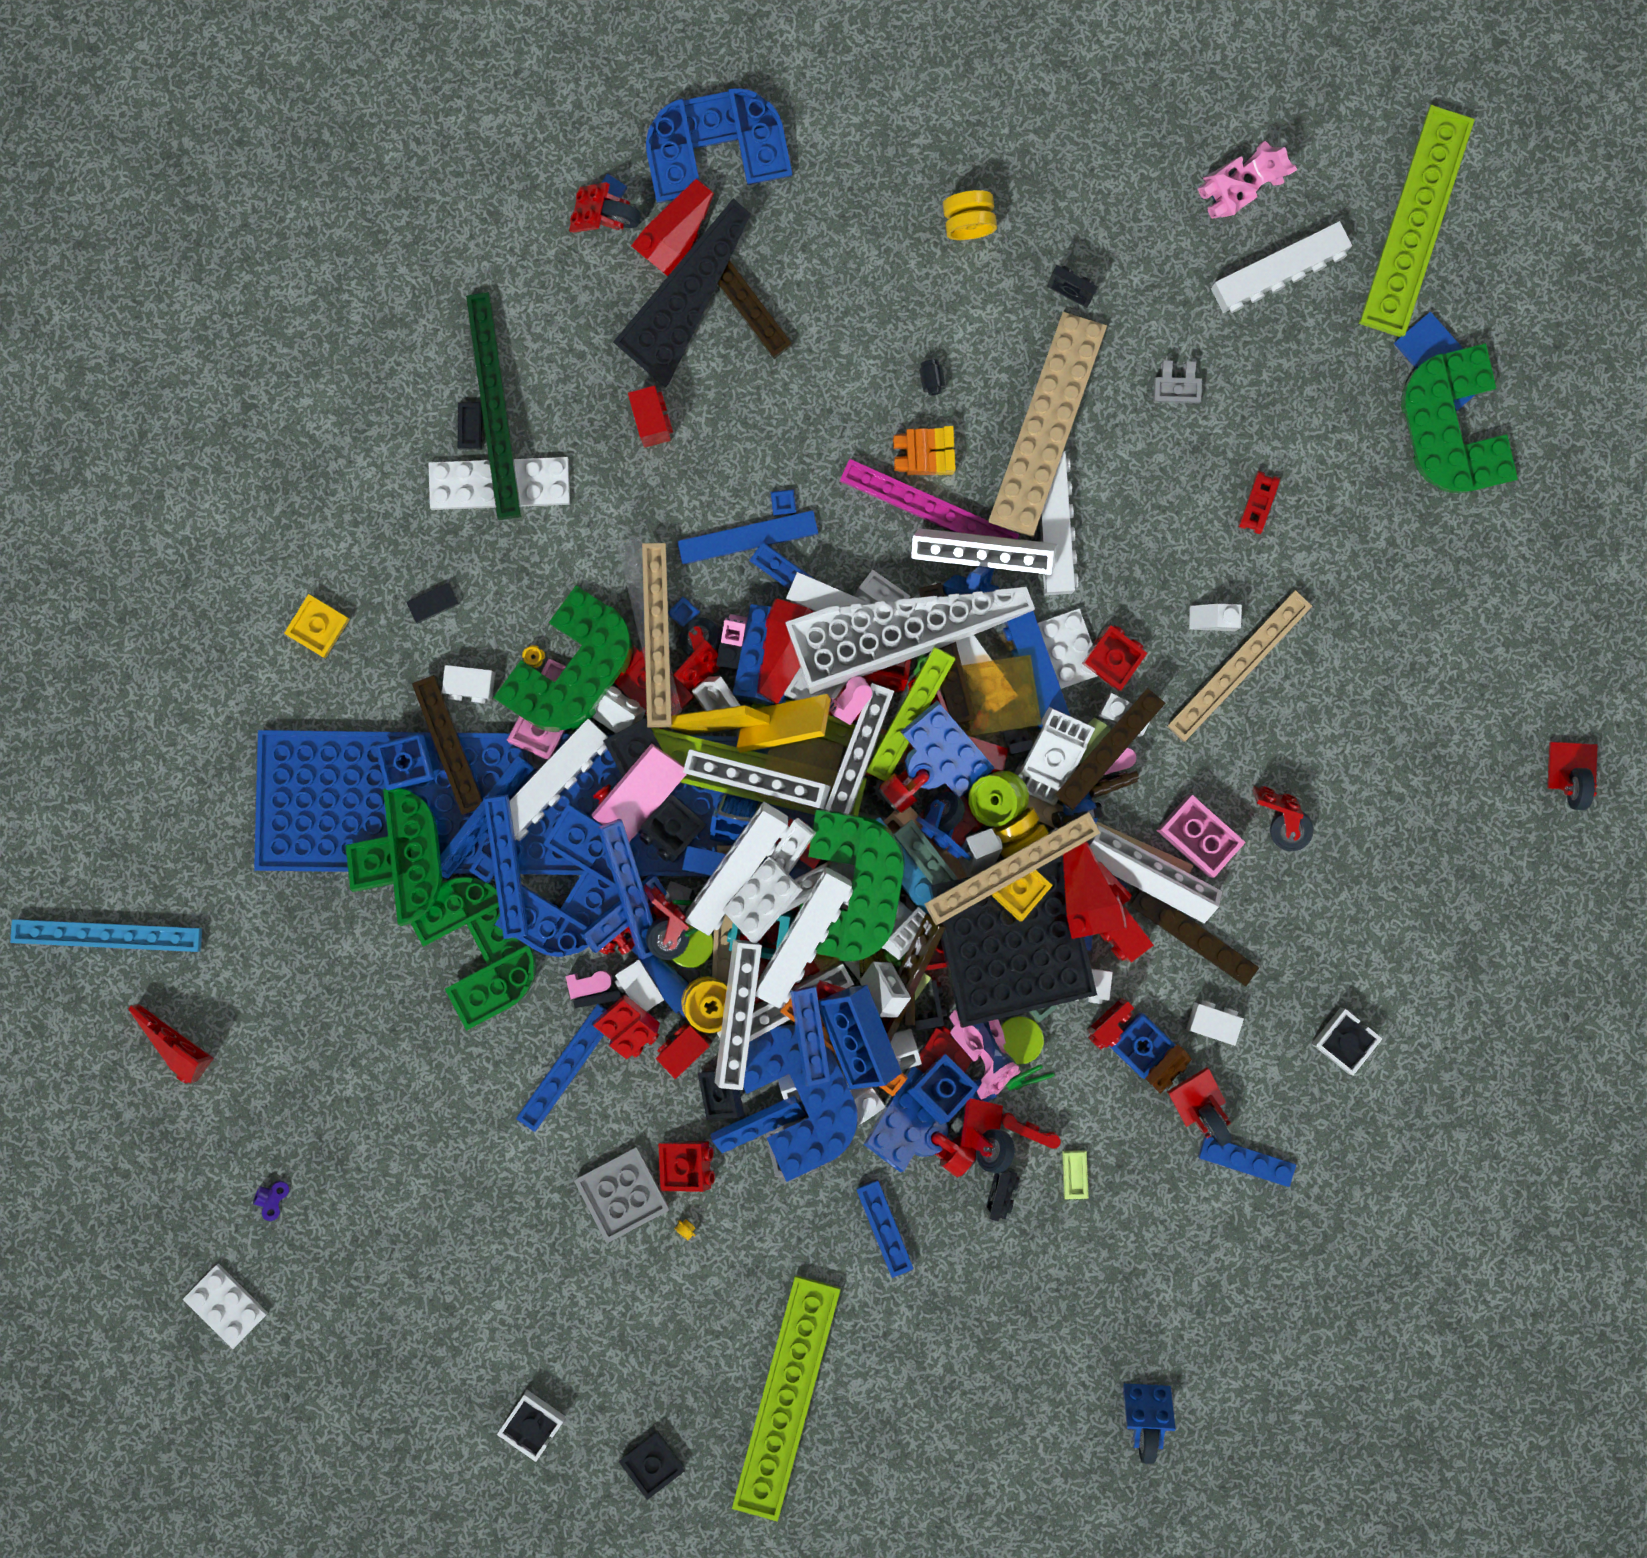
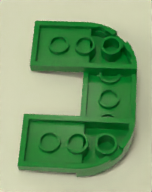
(1435, 426)
(586, 679)
(875, 883)
(509, 960)

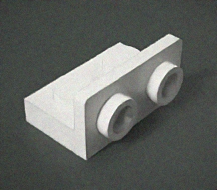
(878, 589)
(714, 694)

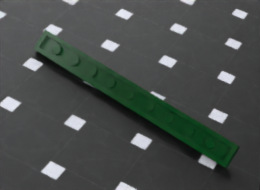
(493, 406)

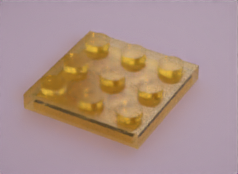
(1002, 695)
(805, 759)

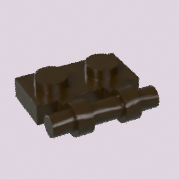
(1120, 780)

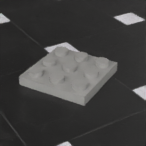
(622, 1194)

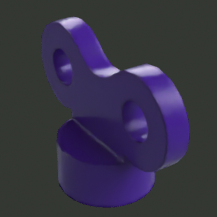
(270, 1199)

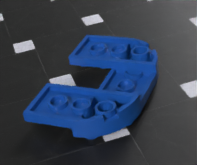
(709, 122)
(557, 929)
(828, 1104)

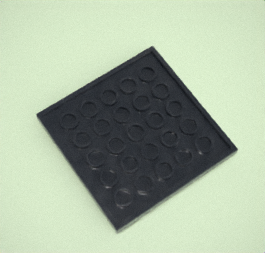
(1014, 965)

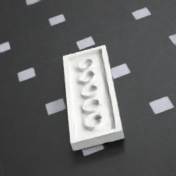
(470, 483)

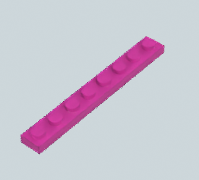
(919, 502)

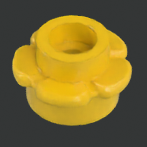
(533, 650)
(685, 1229)

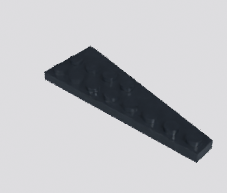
(669, 318)

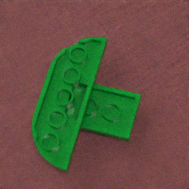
(404, 858)

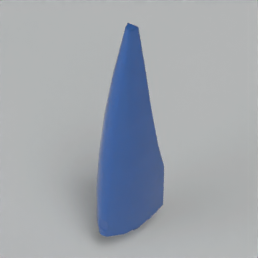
(666, 979)

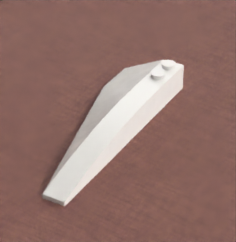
(870, 637)

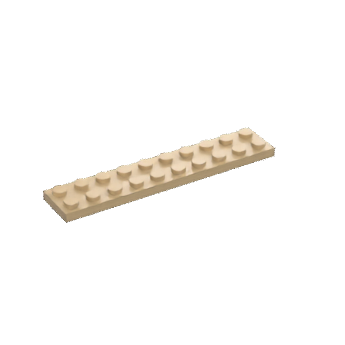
(1047, 424)

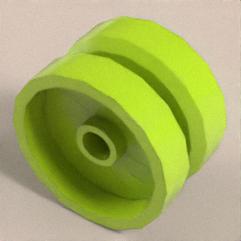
(998, 798)

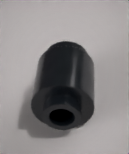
(932, 377)

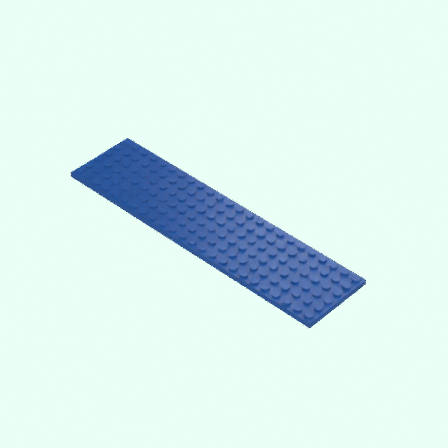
(328, 793)

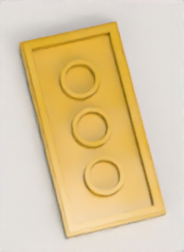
(718, 720)
(788, 724)

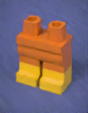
(926, 451)

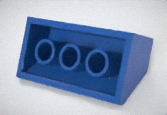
(752, 657)
(859, 1038)

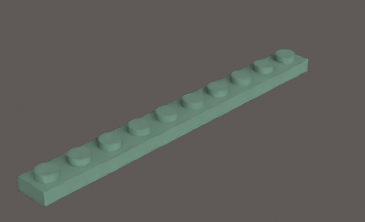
(937, 872)

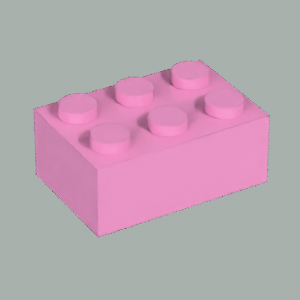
(1200, 836)

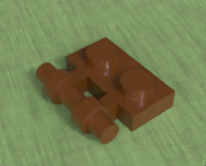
(1168, 1069)

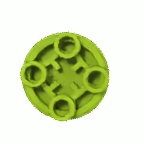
(697, 951)
(1023, 1039)

